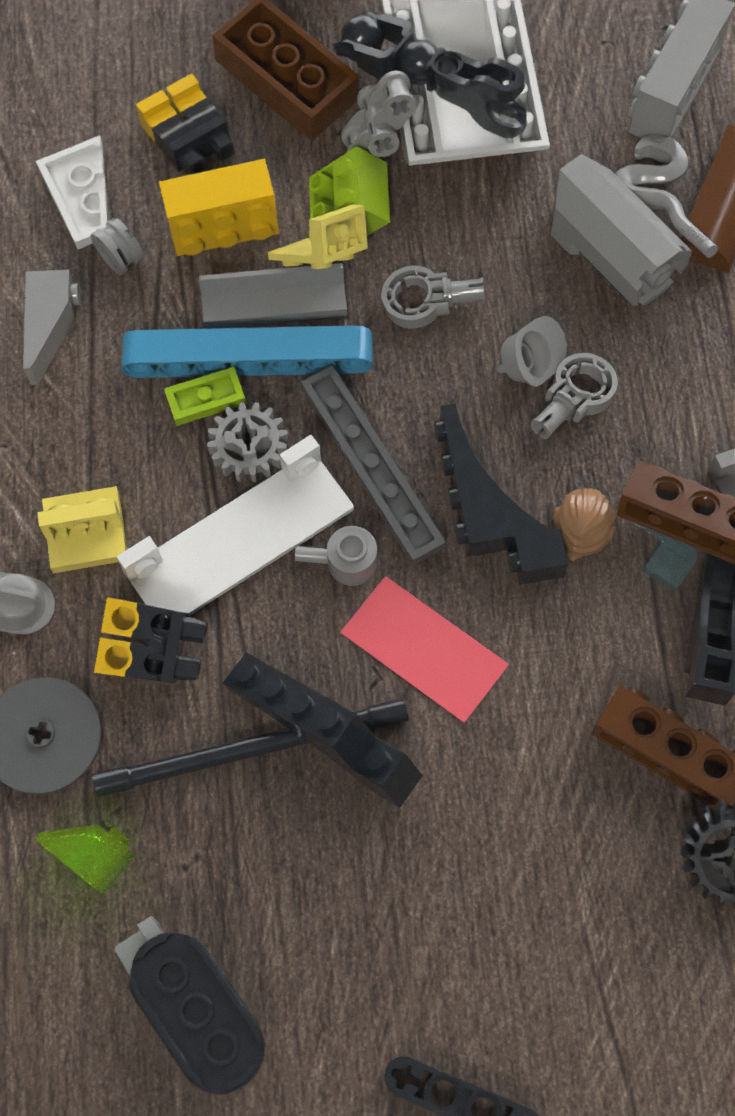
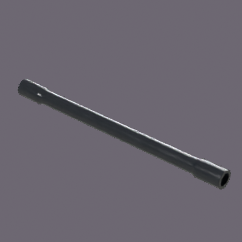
(128, 777)

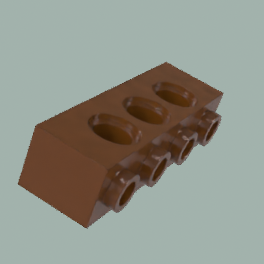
(678, 517)
(653, 752)

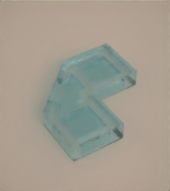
(670, 561)

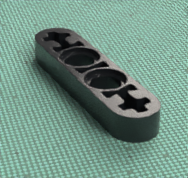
(465, 1092)

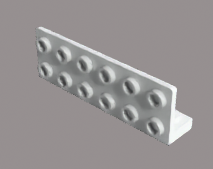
(240, 535)

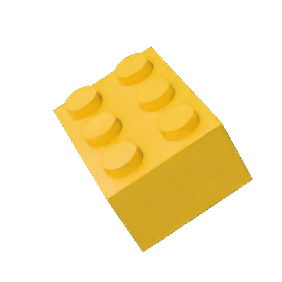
(220, 207)

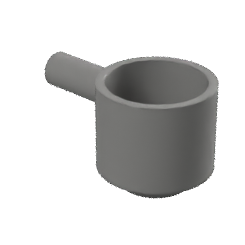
(349, 555)

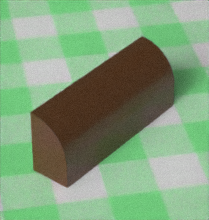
(716, 207)

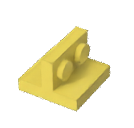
(83, 529)

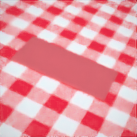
(424, 649)

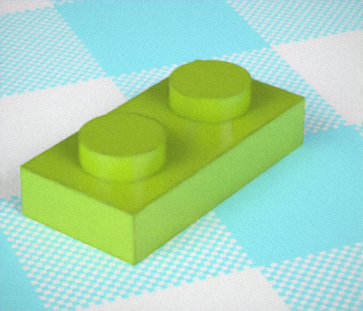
(204, 396)

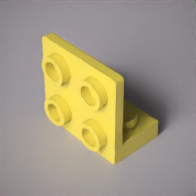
(331, 238)

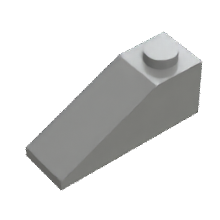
(47, 318)

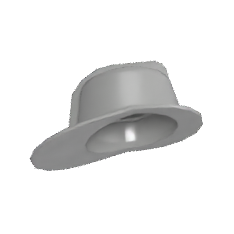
(534, 352)
(24, 604)

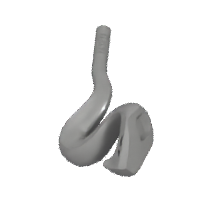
(675, 163)

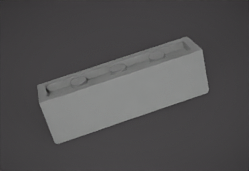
(272, 296)

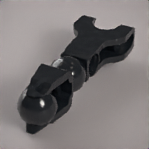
(452, 75)

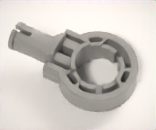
(440, 297)
(569, 399)

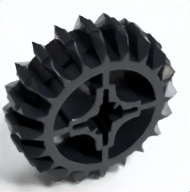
(719, 852)

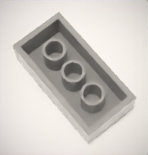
(679, 67)

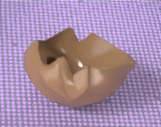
(584, 522)

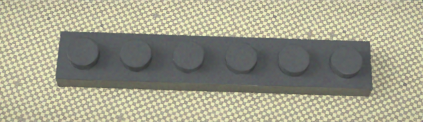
(373, 465)

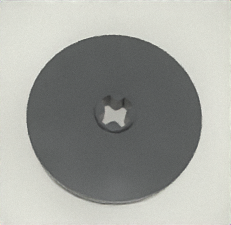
(73, 731)

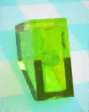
(90, 853)

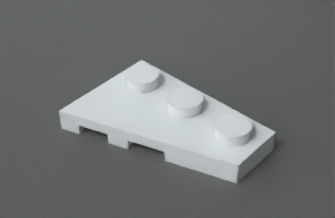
(78, 188)

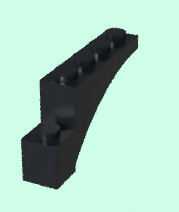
(489, 517)
(712, 637)
(327, 727)

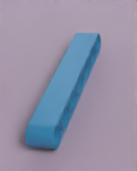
(247, 350)

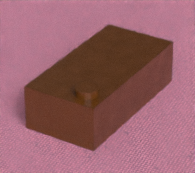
(286, 67)

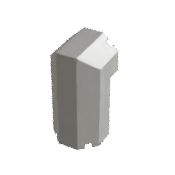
(615, 231)

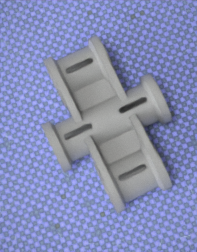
(383, 112)

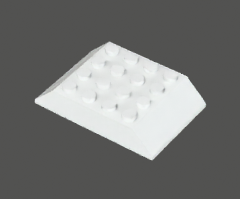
(480, 31)

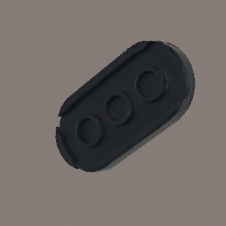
(197, 1013)

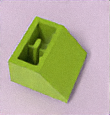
(350, 180)

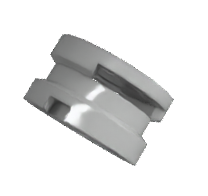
(117, 246)

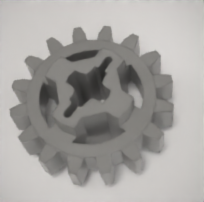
(228, 444)

